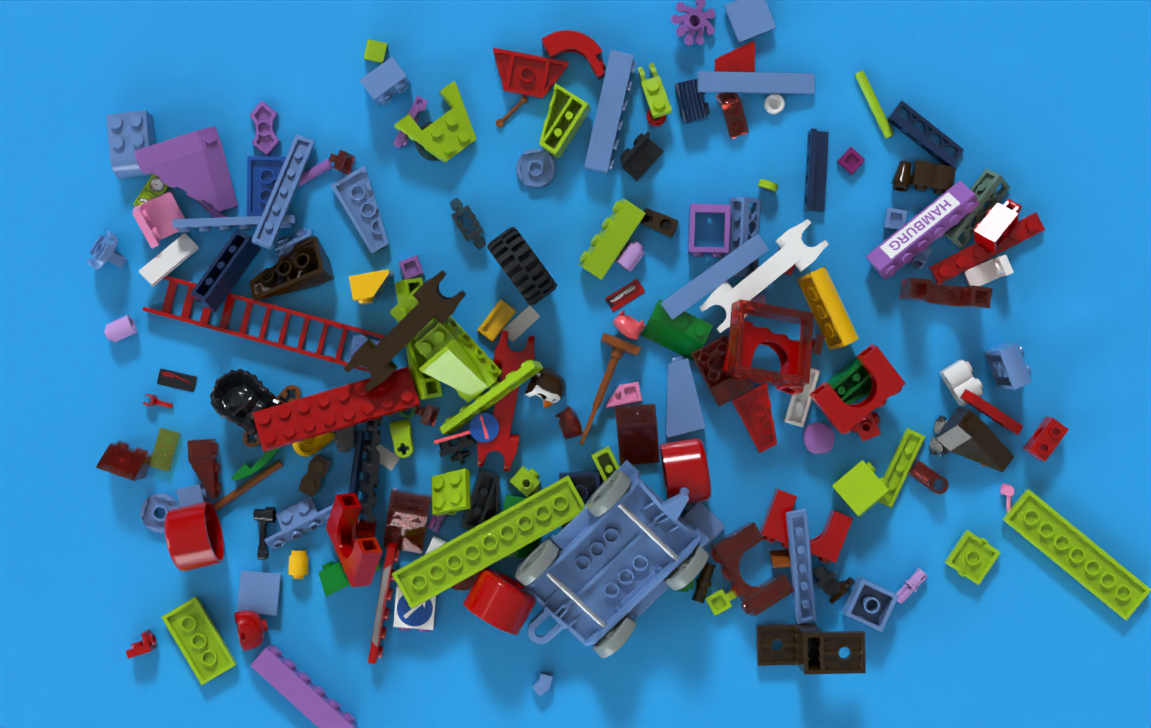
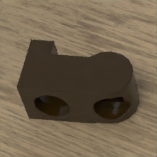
(660, 223)

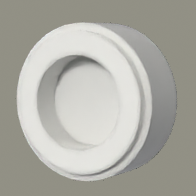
(774, 104)

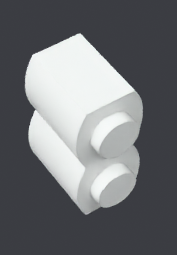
(958, 378)

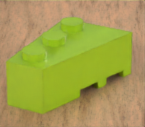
(563, 121)

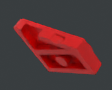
(738, 60)

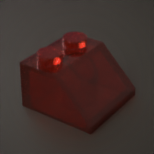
(125, 461)

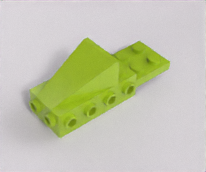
(451, 354)

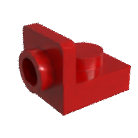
(139, 647)

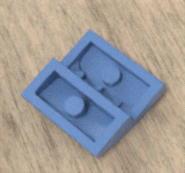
(259, 592)

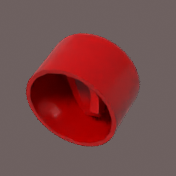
(686, 466)
(194, 536)
(500, 601)

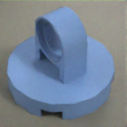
(104, 251)

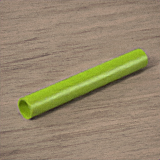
(874, 104)

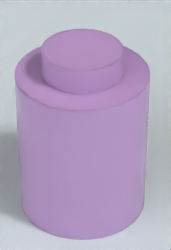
(630, 256)
(120, 329)

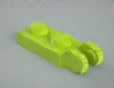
(654, 93)

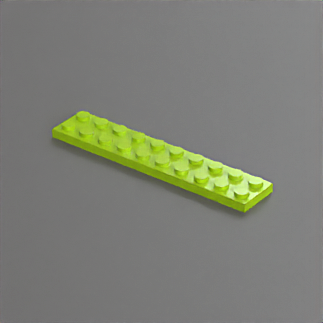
(489, 542)

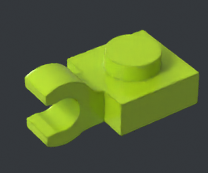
(720, 601)

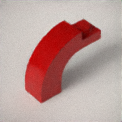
(573, 41)

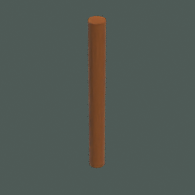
(248, 485)

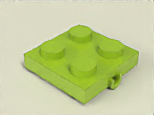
(451, 492)
(972, 557)

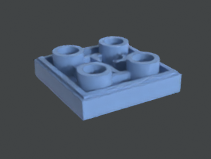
(749, 18)

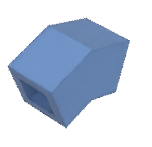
(921, 258)
(543, 684)

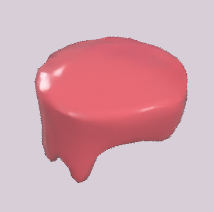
(628, 326)

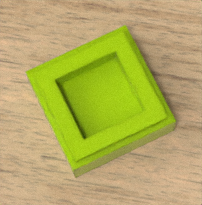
(375, 51)

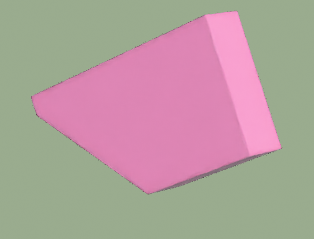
(625, 394)

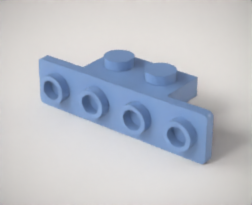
(298, 521)

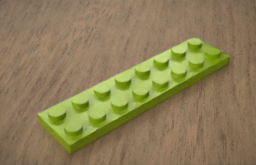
(1076, 554)

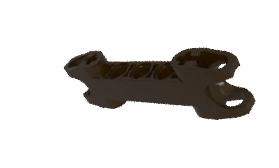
(431, 304)

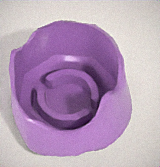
(818, 438)

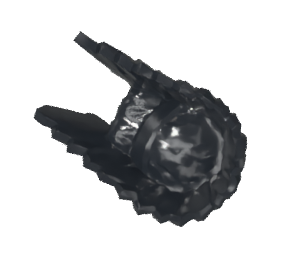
(238, 396)

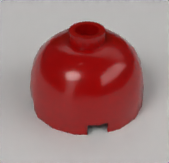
(250, 629)

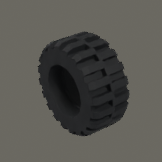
(522, 266)

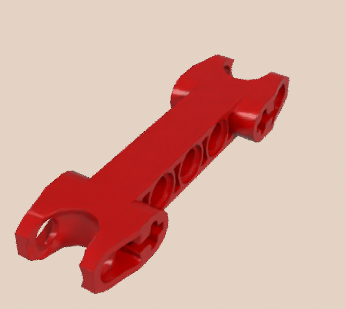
(504, 409)

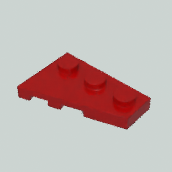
(756, 415)

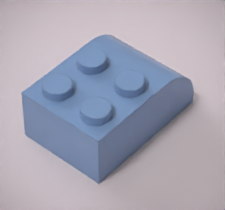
(125, 135)
(1008, 366)

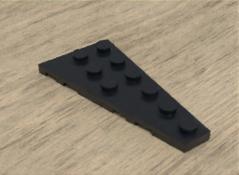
(370, 467)

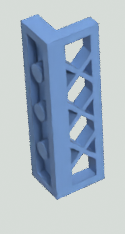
(739, 226)

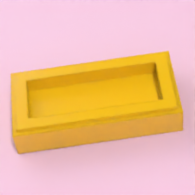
(496, 320)

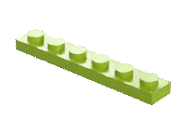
(496, 393)

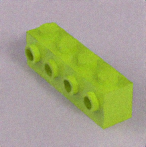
(611, 239)

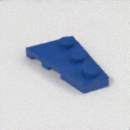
(261, 178)

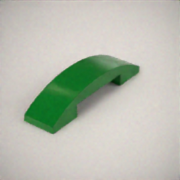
(247, 469)

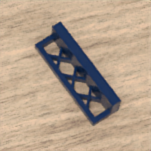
(921, 138)
(815, 170)

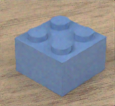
(385, 82)
(870, 603)

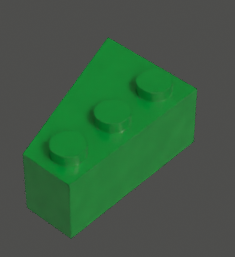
(851, 382)

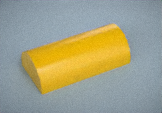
(827, 308)

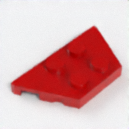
(528, 73)

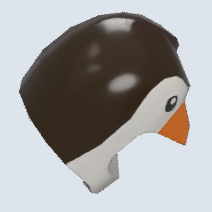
(547, 385)

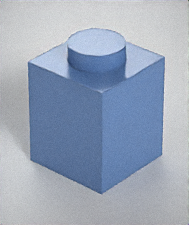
(192, 495)

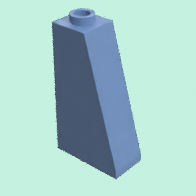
(682, 401)

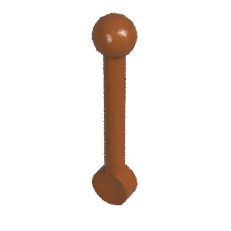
(500, 122)

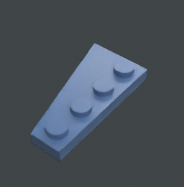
(361, 206)

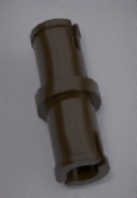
(703, 582)

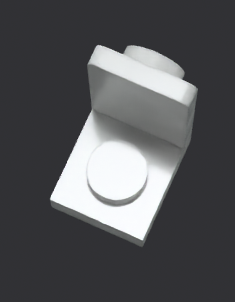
(988, 271)

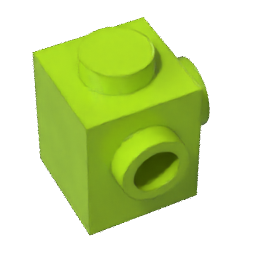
(526, 481)

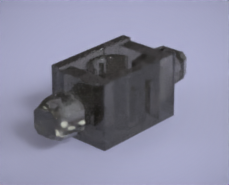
(479, 241)

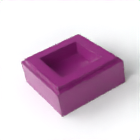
(850, 161)

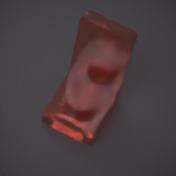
(733, 114)

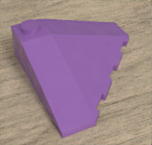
(193, 164)

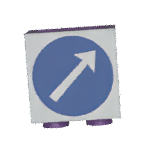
(420, 617)

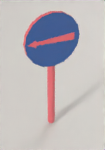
(482, 427)

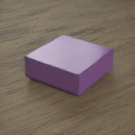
(411, 267)

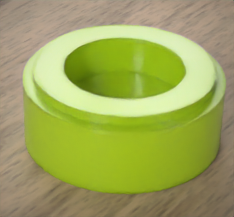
(767, 185)

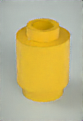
(298, 564)

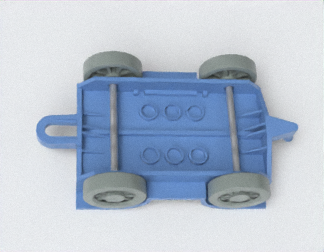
(612, 562)

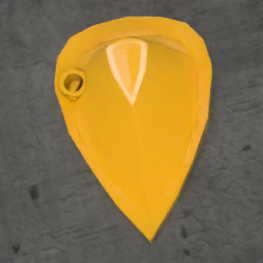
(313, 445)

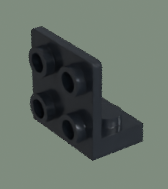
(640, 157)

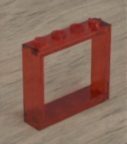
(734, 366)

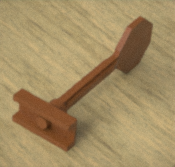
(618, 348)

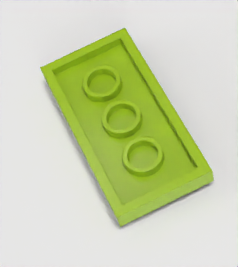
(199, 640)

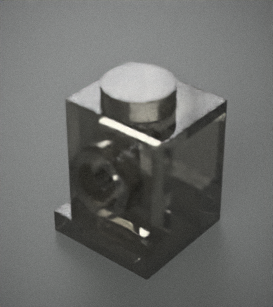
(346, 438)

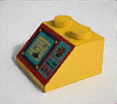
(369, 285)

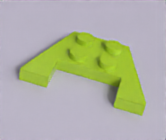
(448, 133)

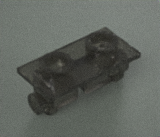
(935, 446)

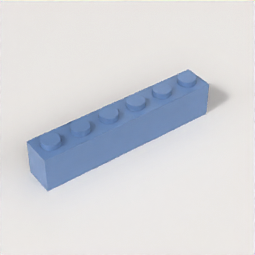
(608, 113)

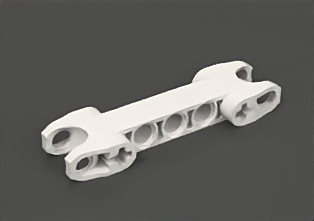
(792, 252)

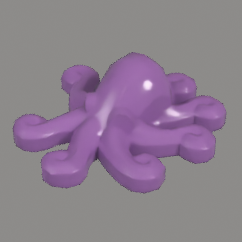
(693, 22)

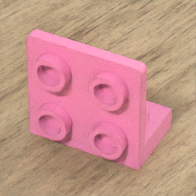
(156, 217)

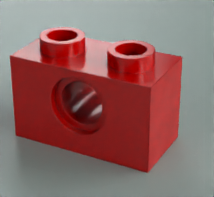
(1045, 438)

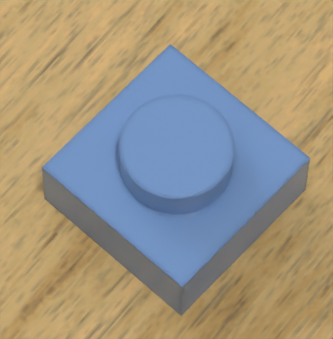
(894, 218)

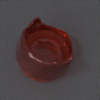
(569, 423)

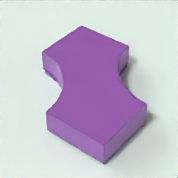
(265, 136)

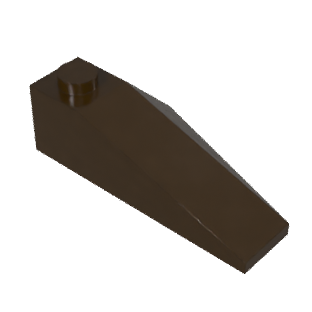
(298, 270)

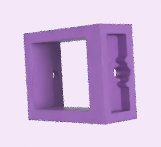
(708, 209)

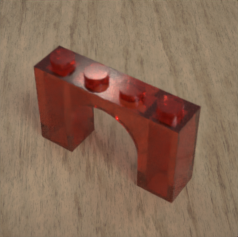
(957, 296)
(728, 554)

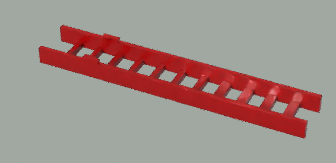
(227, 312)

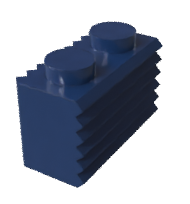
(691, 102)

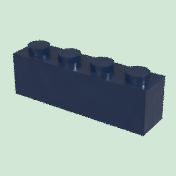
(225, 271)

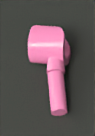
(1007, 490)

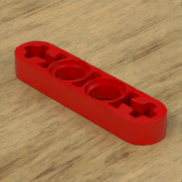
(991, 412)

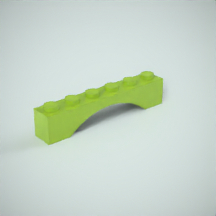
(425, 385)

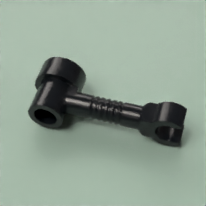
(264, 516)

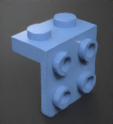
(700, 516)

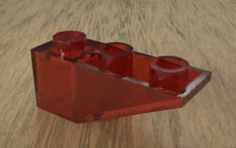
(203, 459)

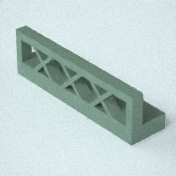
(985, 191)

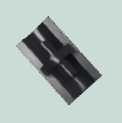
(464, 442)
(826, 580)

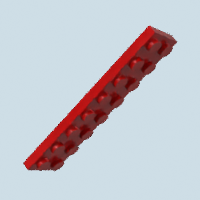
(334, 410)

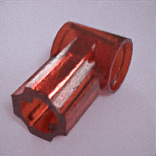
(927, 477)

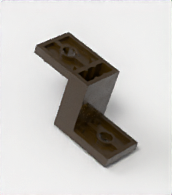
(811, 648)

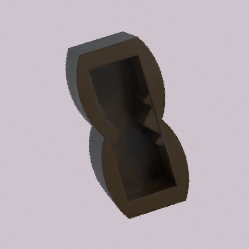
(932, 177)
(317, 469)

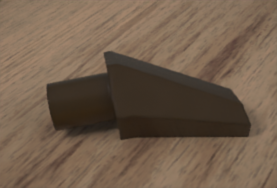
(844, 588)

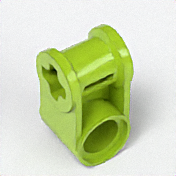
(402, 433)

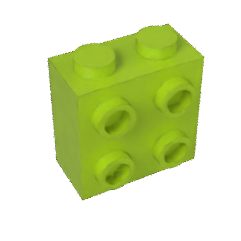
(861, 488)

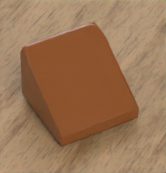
(780, 558)

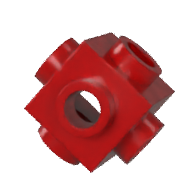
(868, 428)

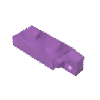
(418, 106)

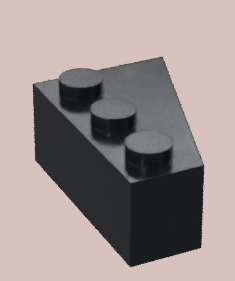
(483, 499)

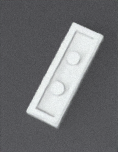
(168, 259)
(800, 403)

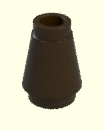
(902, 177)

